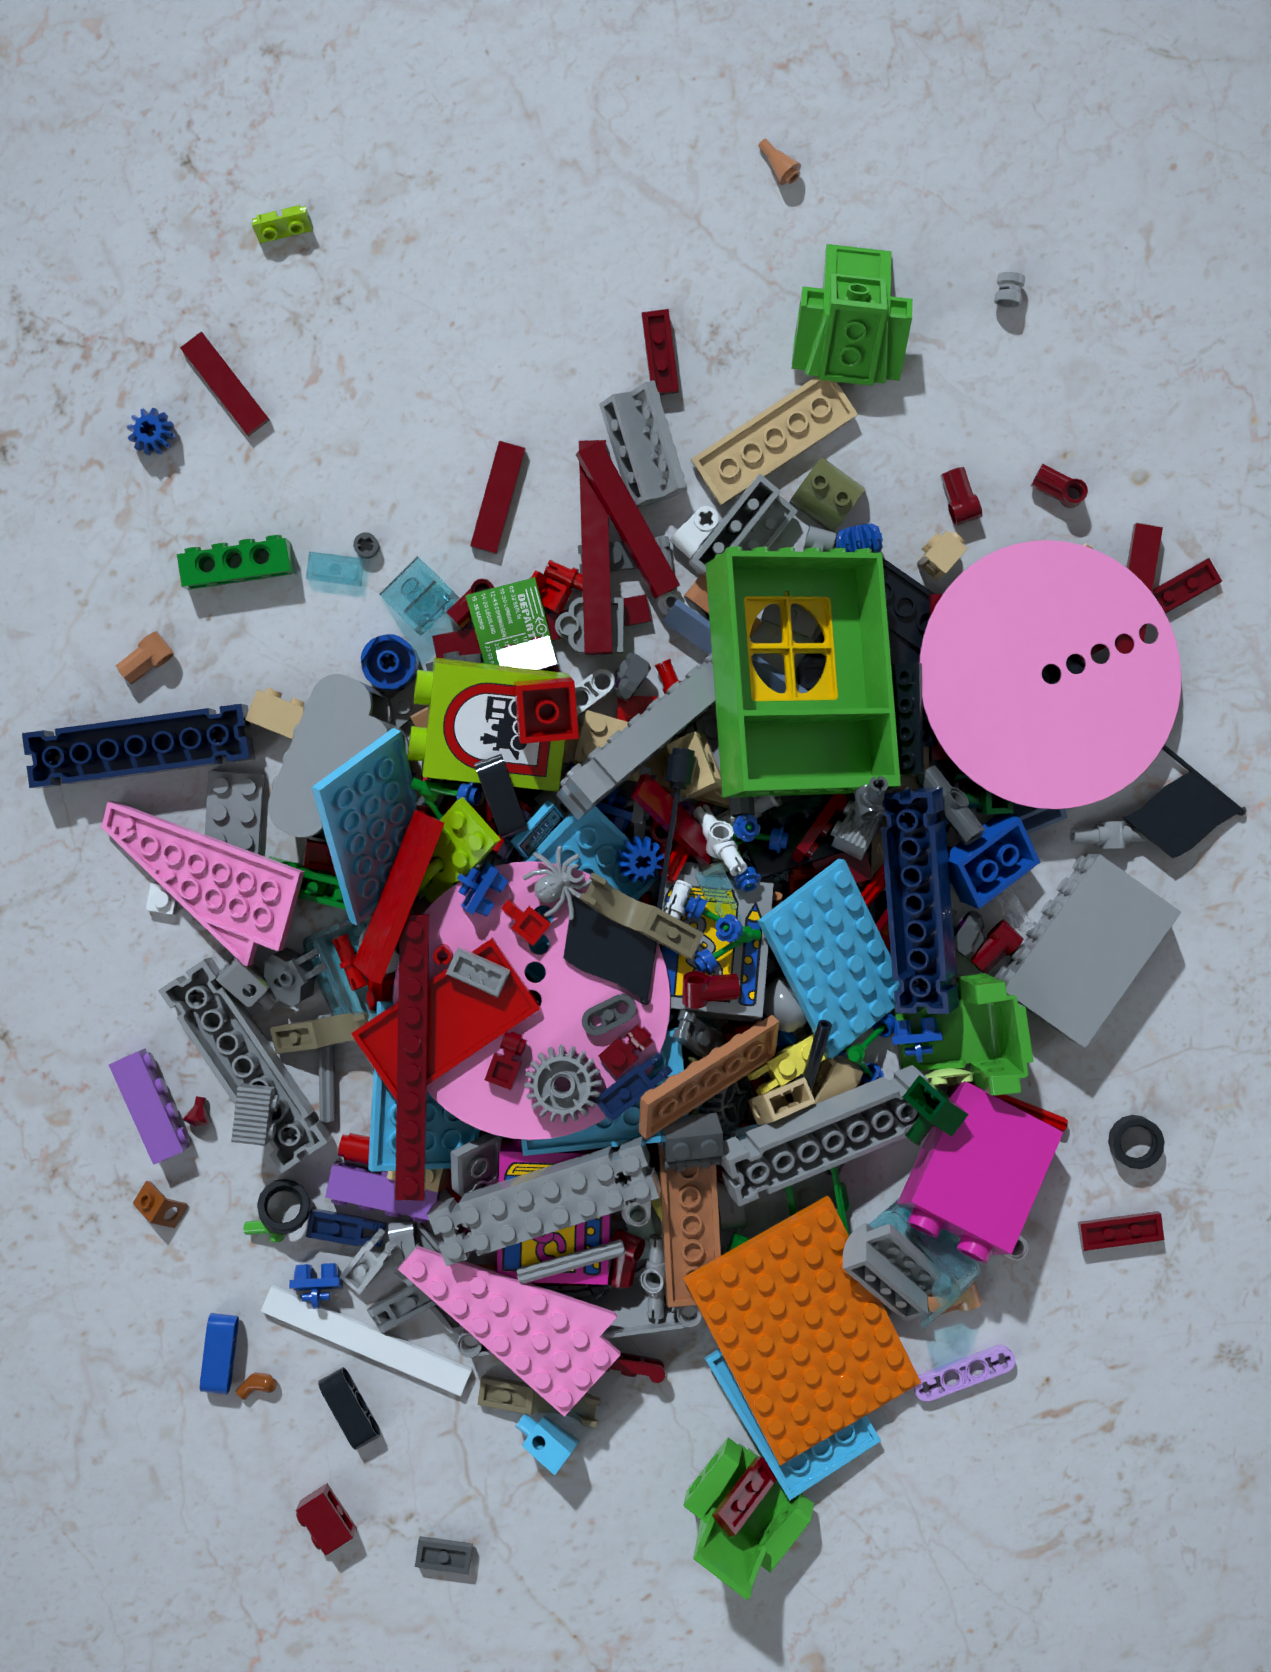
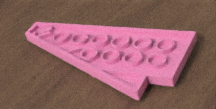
(224, 887)
(534, 1331)

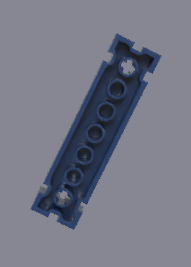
(138, 746)
(919, 901)

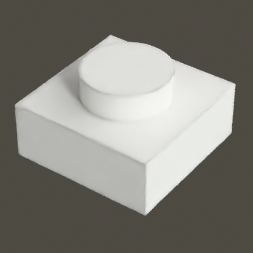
(160, 900)

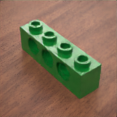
(192, 561)
(317, 885)

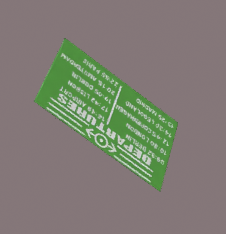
(507, 617)

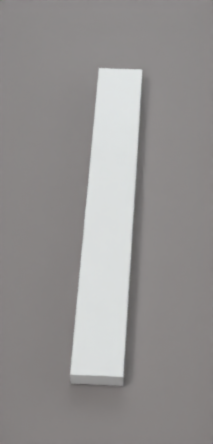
(367, 1340)

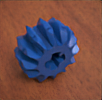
(141, 427)
(860, 537)
(648, 852)

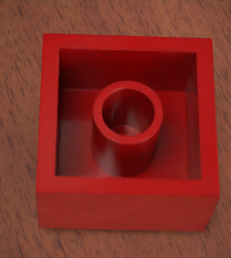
(546, 710)

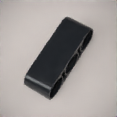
(501, 796)
(349, 1408)

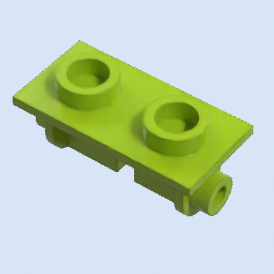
(271, 227)

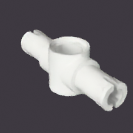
(720, 840)

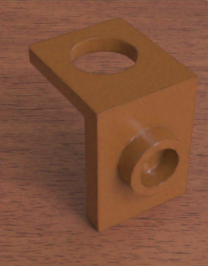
(155, 1205)

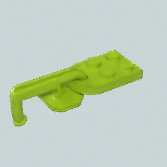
(460, 847)

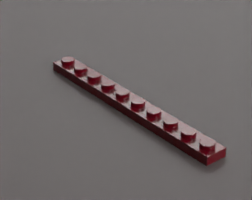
(412, 1058)

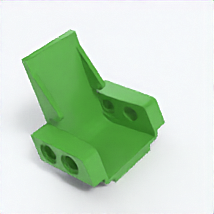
(852, 323)
(984, 1031)
(764, 1535)

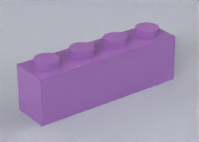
(150, 1106)
(374, 1190)

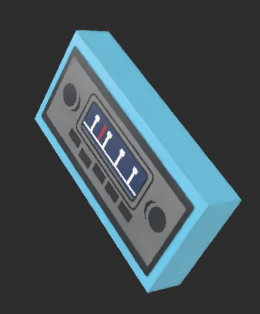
(539, 827)

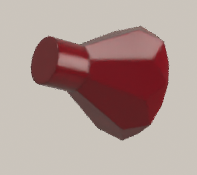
(197, 1114)

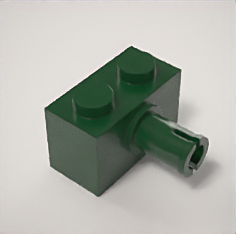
(934, 1110)

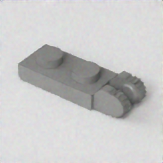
(367, 1263)

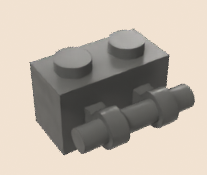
(692, 1142)

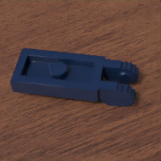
(630, 1088)
(341, 1227)

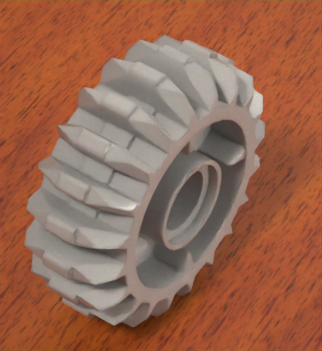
(563, 1101)

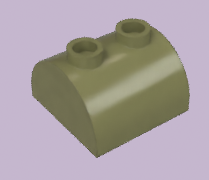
(827, 494)

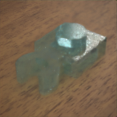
(715, 886)

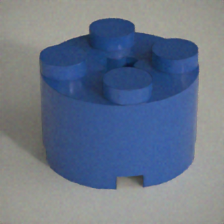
(385, 647)

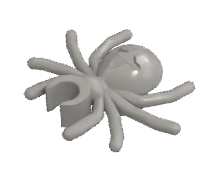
(557, 882)

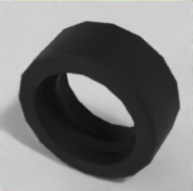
(1155, 1150)
(269, 1191)

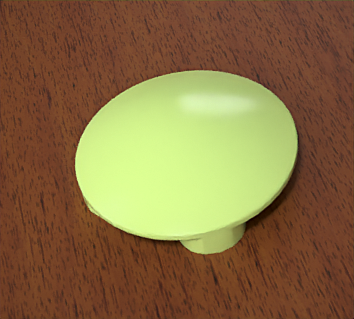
(949, 1076)

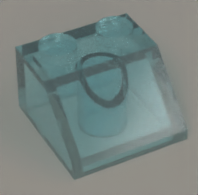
(419, 596)

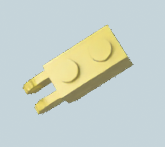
(786, 1064)

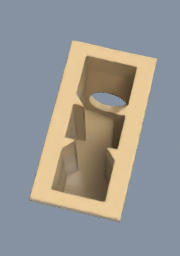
(773, 1104)

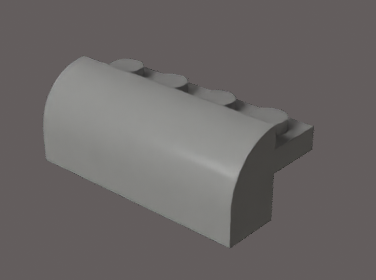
(643, 444)
(750, 523)
(891, 1269)

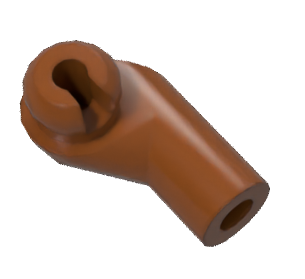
(257, 1382)

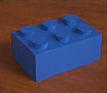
(992, 861)

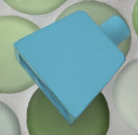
(555, 1446)

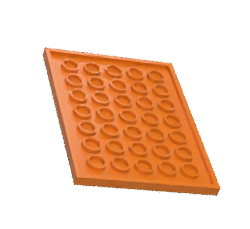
(801, 1331)

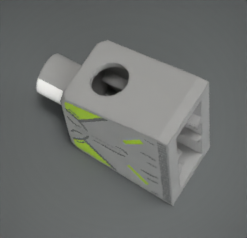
(236, 977)

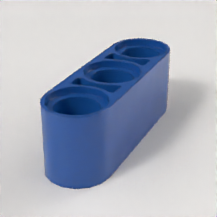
(219, 1353)

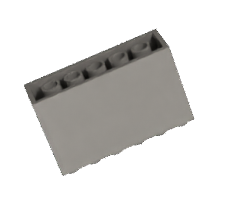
(1087, 947)

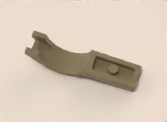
(641, 917)
(316, 1033)
(523, 1399)

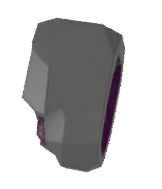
(630, 676)
(969, 934)

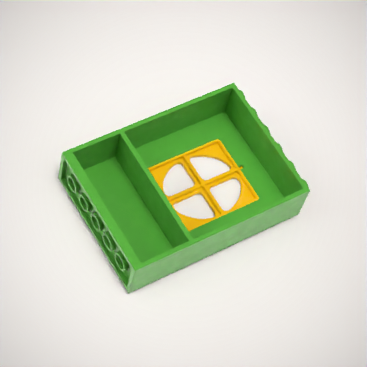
(846, 722)

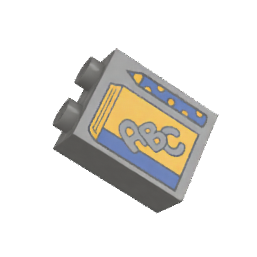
(746, 960)

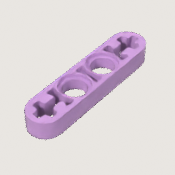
(965, 1378)

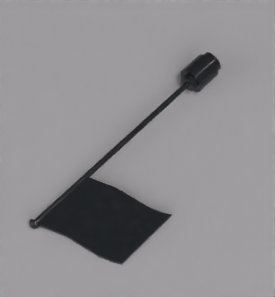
(1182, 809)
(609, 948)

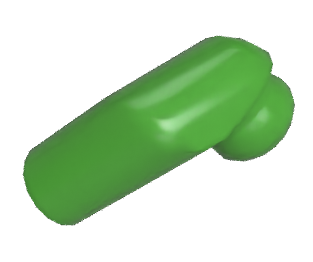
(257, 1227)

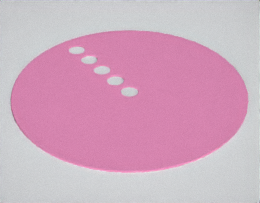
(987, 688)
(565, 998)

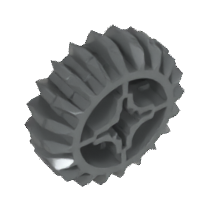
(730, 1104)

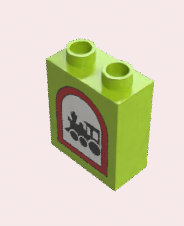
(476, 719)

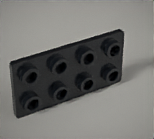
(910, 717)
(797, 820)

